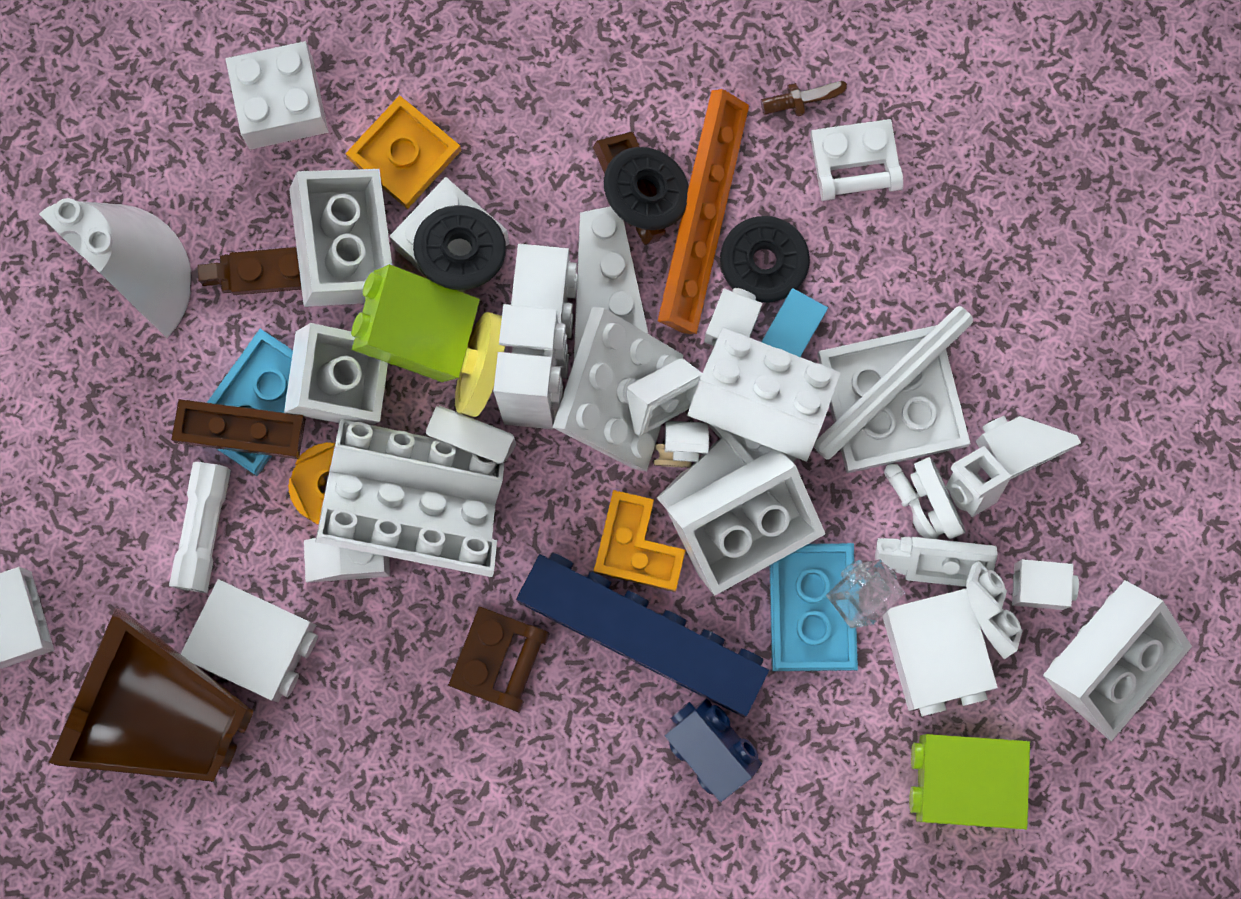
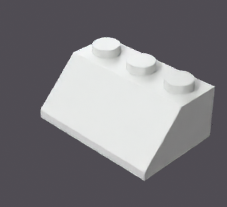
(1118, 659)

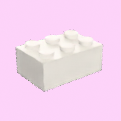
(338, 233)
(764, 394)
(746, 521)

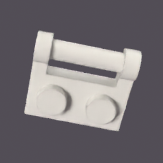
(855, 147)

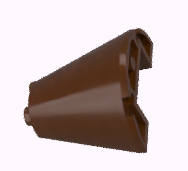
(149, 711)

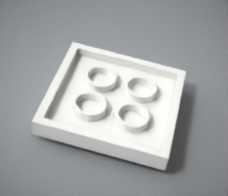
(596, 396)
(916, 423)

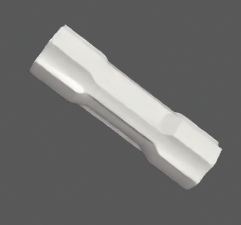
(205, 498)

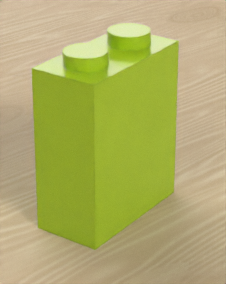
(414, 323)
(971, 781)

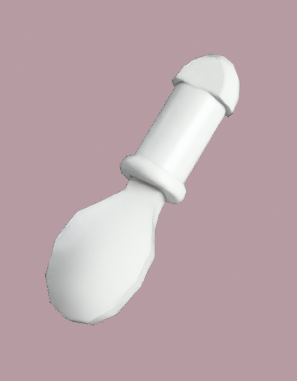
(909, 497)

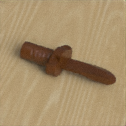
(796, 99)

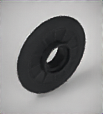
(633, 206)
(769, 234)
(457, 271)

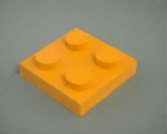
(406, 151)

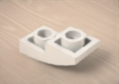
(686, 440)
(711, 467)
(986, 598)

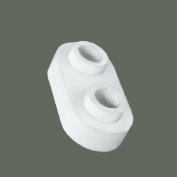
(930, 483)

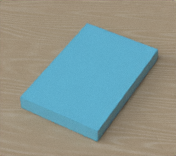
(256, 382)
(804, 622)

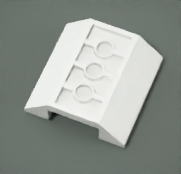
(410, 499)

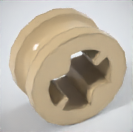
(666, 459)

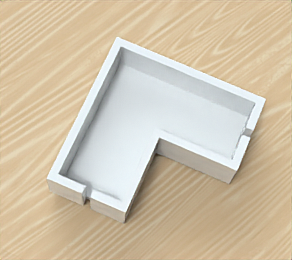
(537, 327)

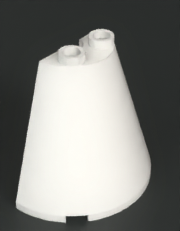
(132, 253)

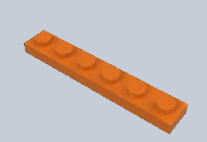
(704, 212)

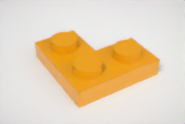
(627, 554)

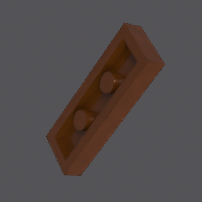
(238, 429)

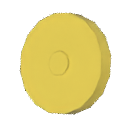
(479, 366)

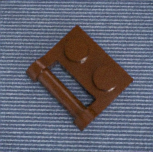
(485, 653)

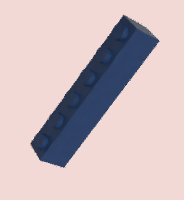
(643, 635)

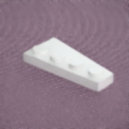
(605, 271)

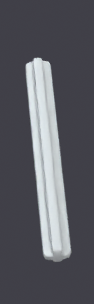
(893, 382)

